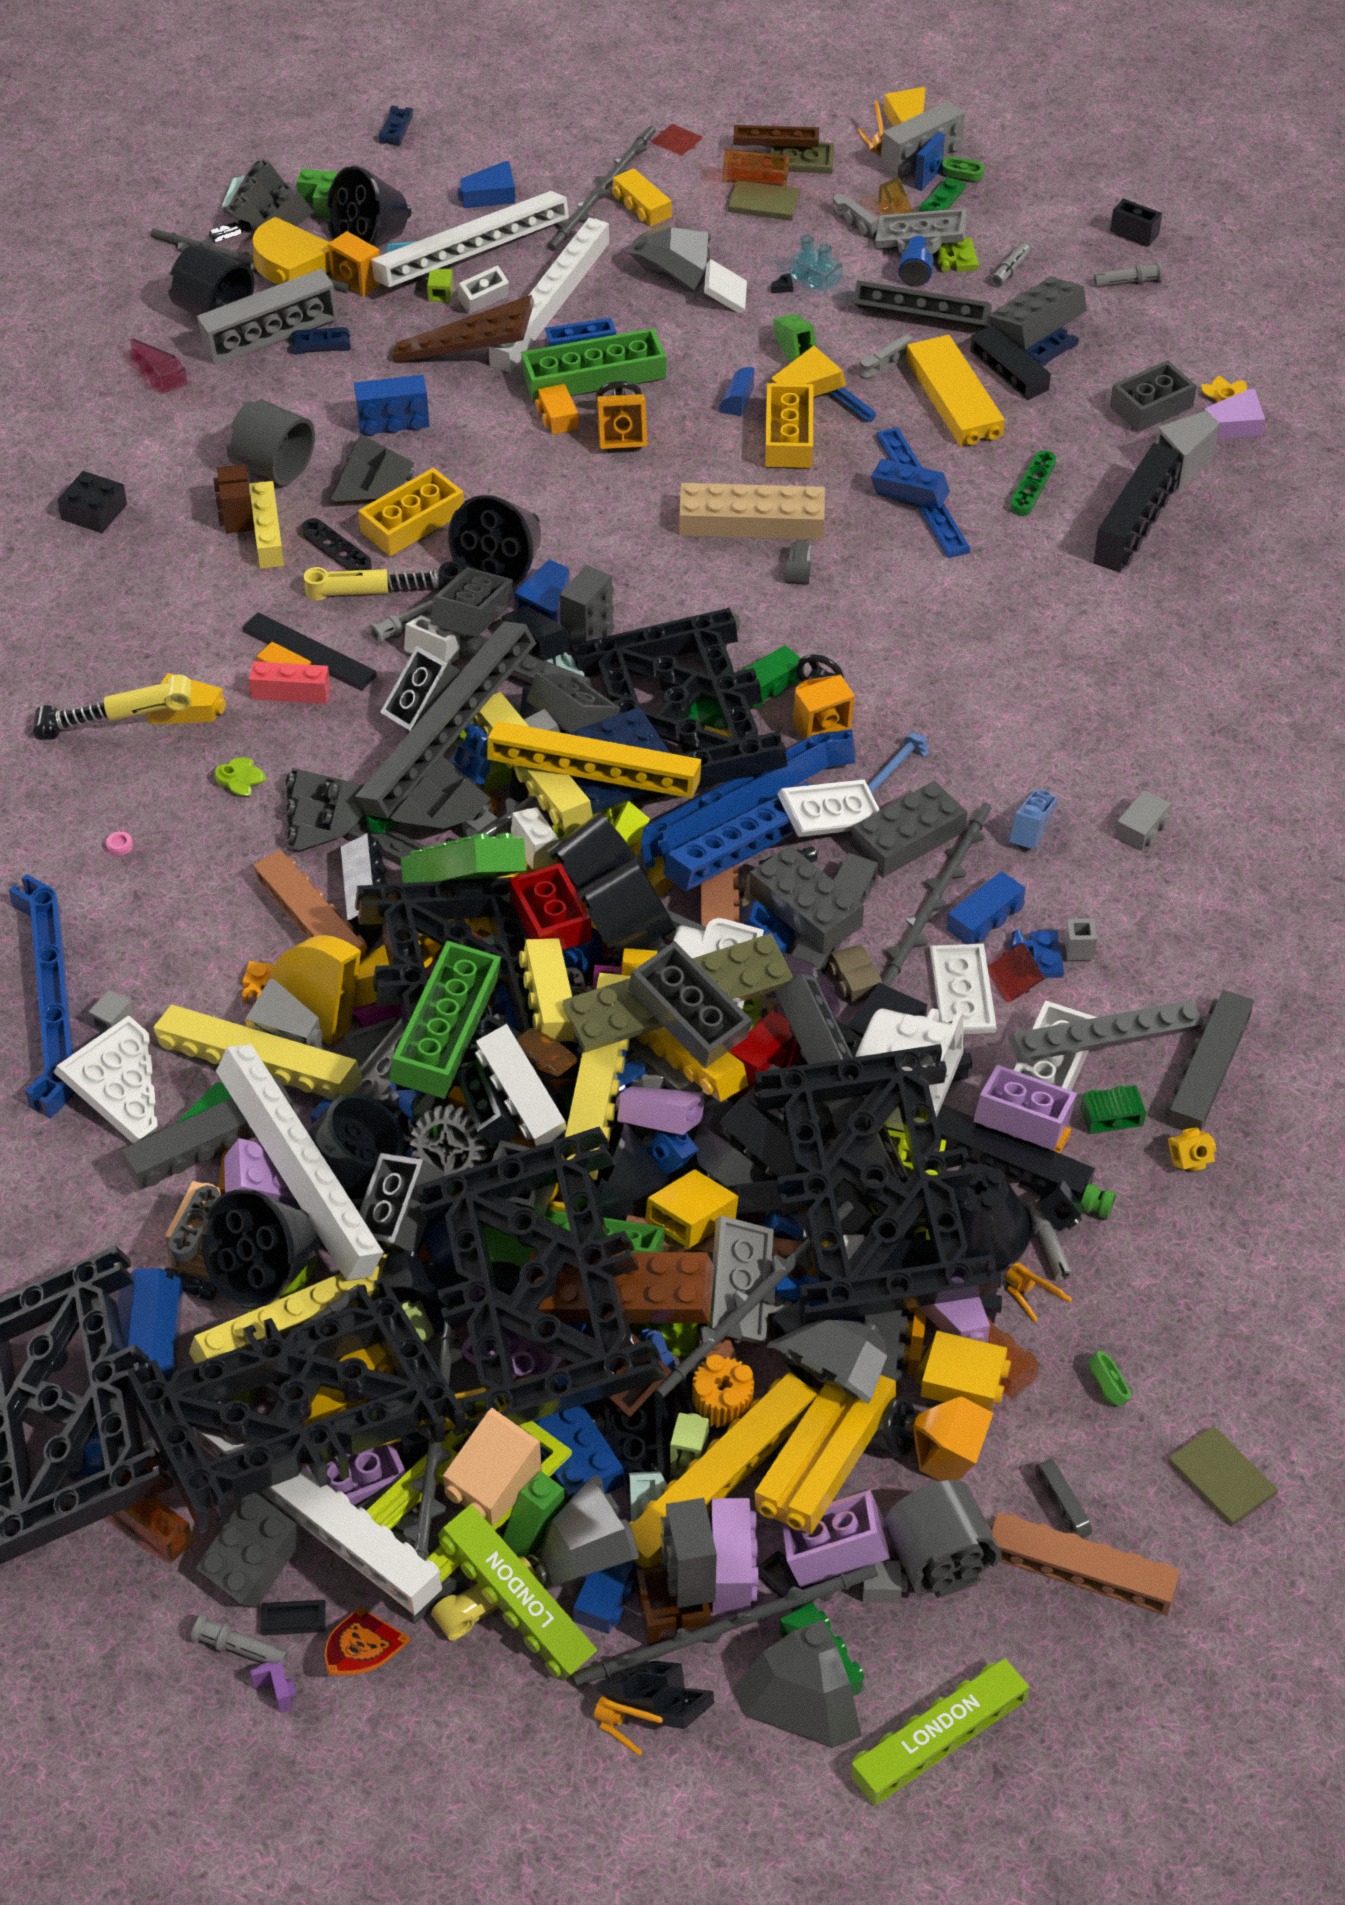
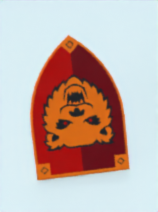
(362, 1644)

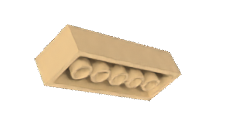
(752, 511)

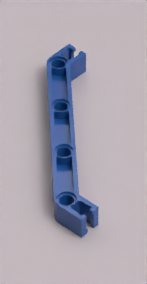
(744, 794)
(57, 1043)

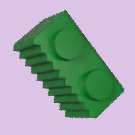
(1112, 1109)

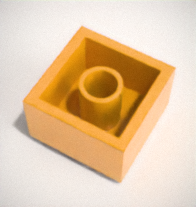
(352, 263)

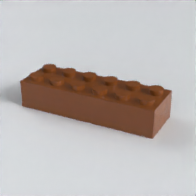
(663, 1290)

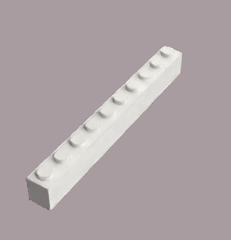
(469, 238)
(555, 289)
(299, 1162)
(346, 1531)

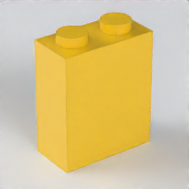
(690, 1208)
(965, 1369)

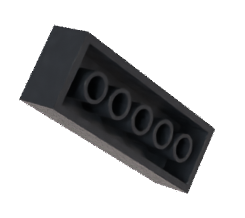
(1137, 508)

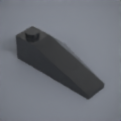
(643, 1438)

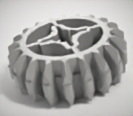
(452, 1122)

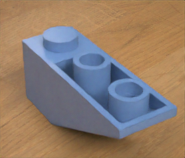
(1032, 818)

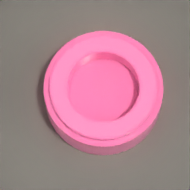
(119, 843)

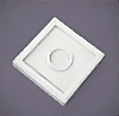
(725, 286)

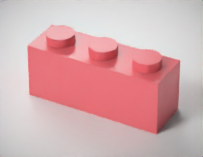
(289, 682)

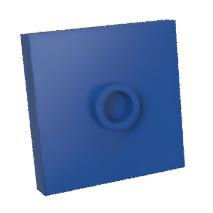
(929, 161)

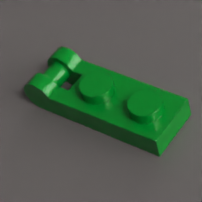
(944, 195)

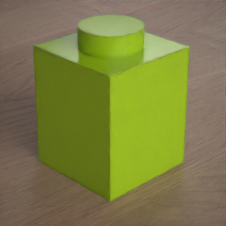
(440, 285)

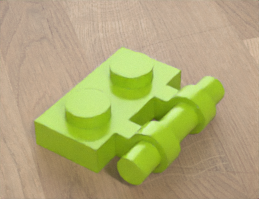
(963, 256)

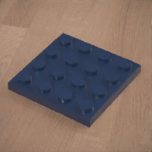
(629, 729)

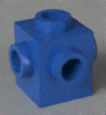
(671, 1150)

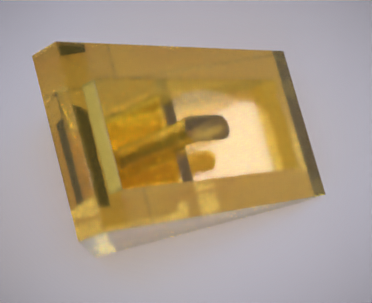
(893, 198)

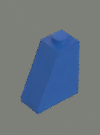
(488, 187)
(544, 589)

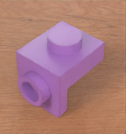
(270, 1674)

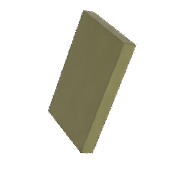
(808, 159)
(764, 200)
(1222, 1476)

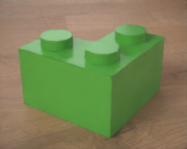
(314, 188)

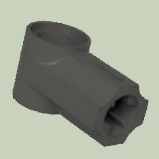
(799, 564)

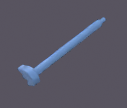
(912, 742)

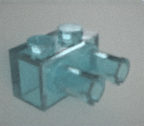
(815, 265)

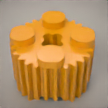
(722, 1390)

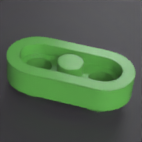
(963, 168)
(1107, 1373)

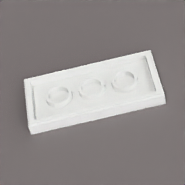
(827, 806)
(963, 984)

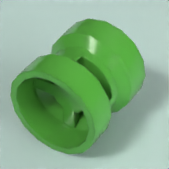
(1098, 1200)

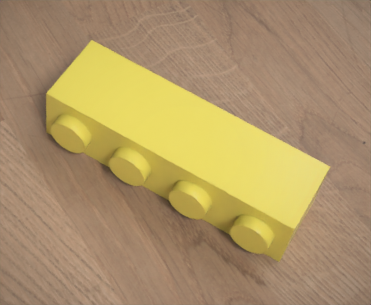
(266, 524)
(548, 987)

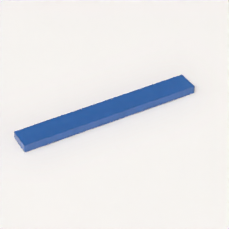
(938, 520)

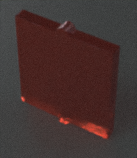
(677, 139)
(1016, 972)

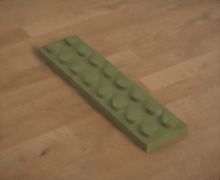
(617, 1014)

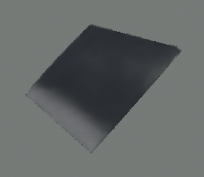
(661, 1691)

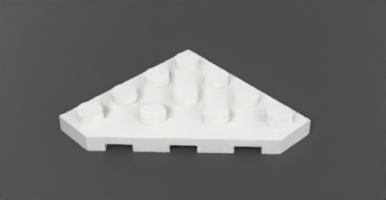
(116, 1078)

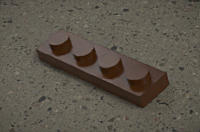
(776, 136)

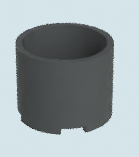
(271, 441)
(941, 1538)

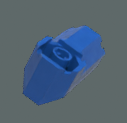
(151, 1317)

